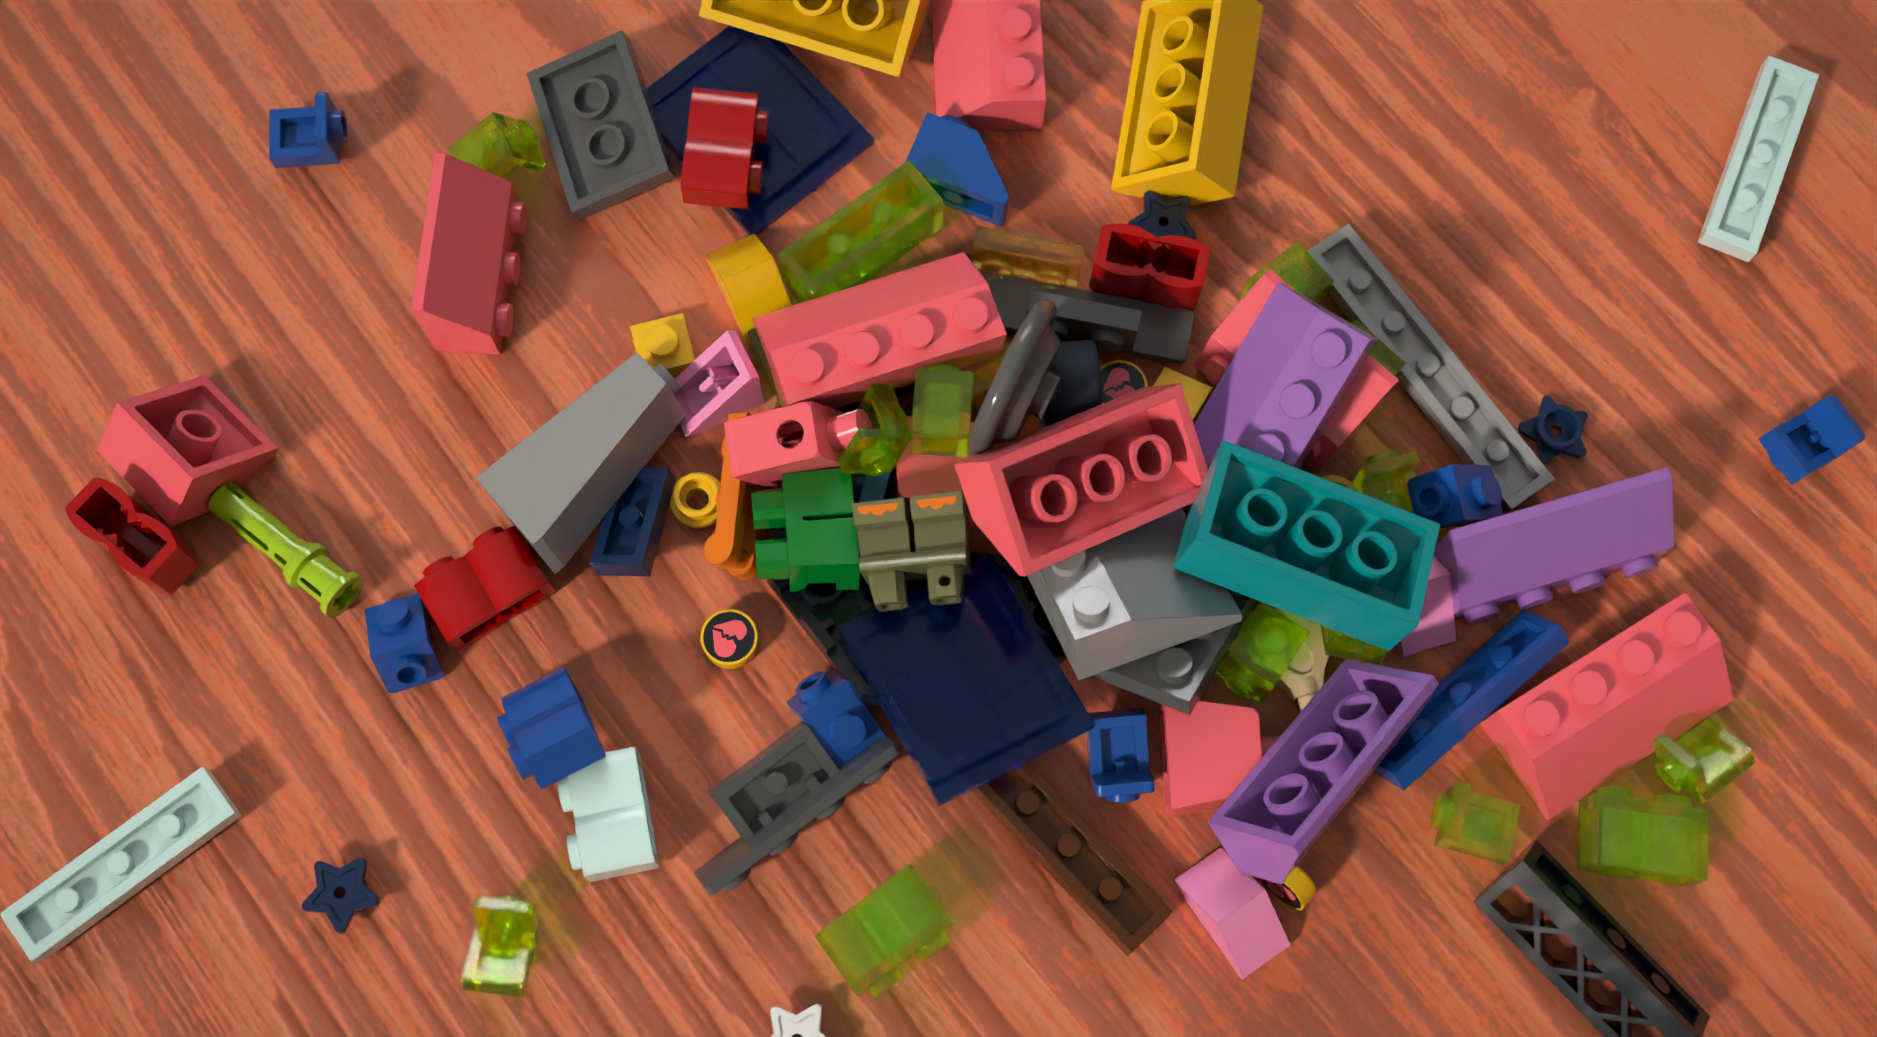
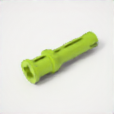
(302, 563)

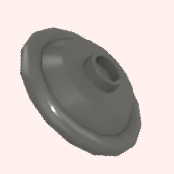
(1021, 383)

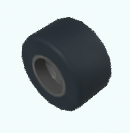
(1080, 381)

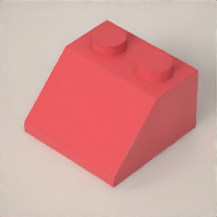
(183, 446)

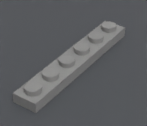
(1431, 371)

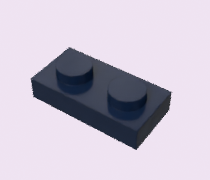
(634, 526)

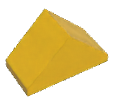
(748, 281)

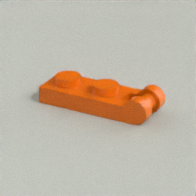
(734, 537)

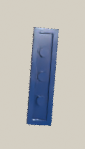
(1472, 694)

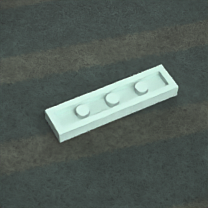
(1758, 159)
(120, 865)

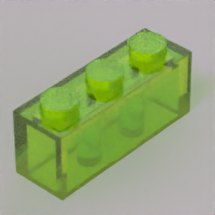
(863, 236)

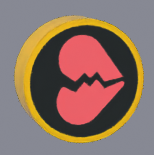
(1120, 378)
(729, 638)
(1295, 890)

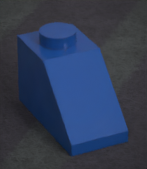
(959, 168)

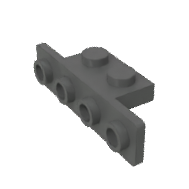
(1107, 320)
(780, 795)

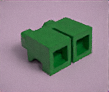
(817, 526)

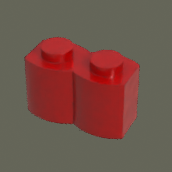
(722, 148)
(1140, 266)
(132, 536)
(483, 587)

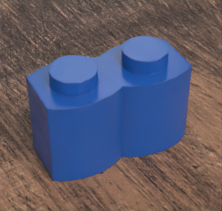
(549, 729)

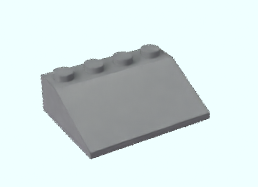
(1129, 599)

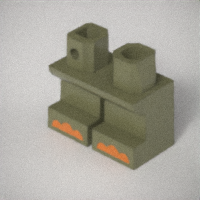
(889, 554)

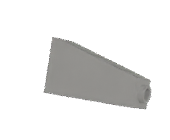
(584, 458)

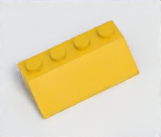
(856, 31)
(1188, 99)

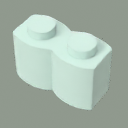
(610, 817)

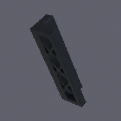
(1597, 937)

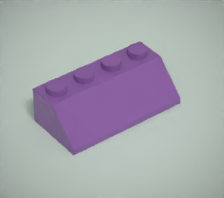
(1284, 380)
(1559, 546)
(1318, 766)

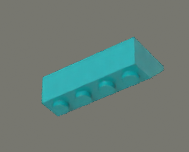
(1308, 547)

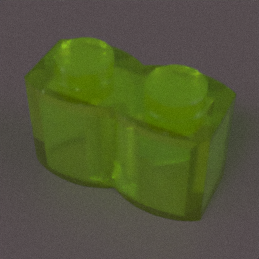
(1643, 838)
(885, 932)

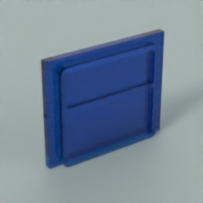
(807, 130)
(966, 682)

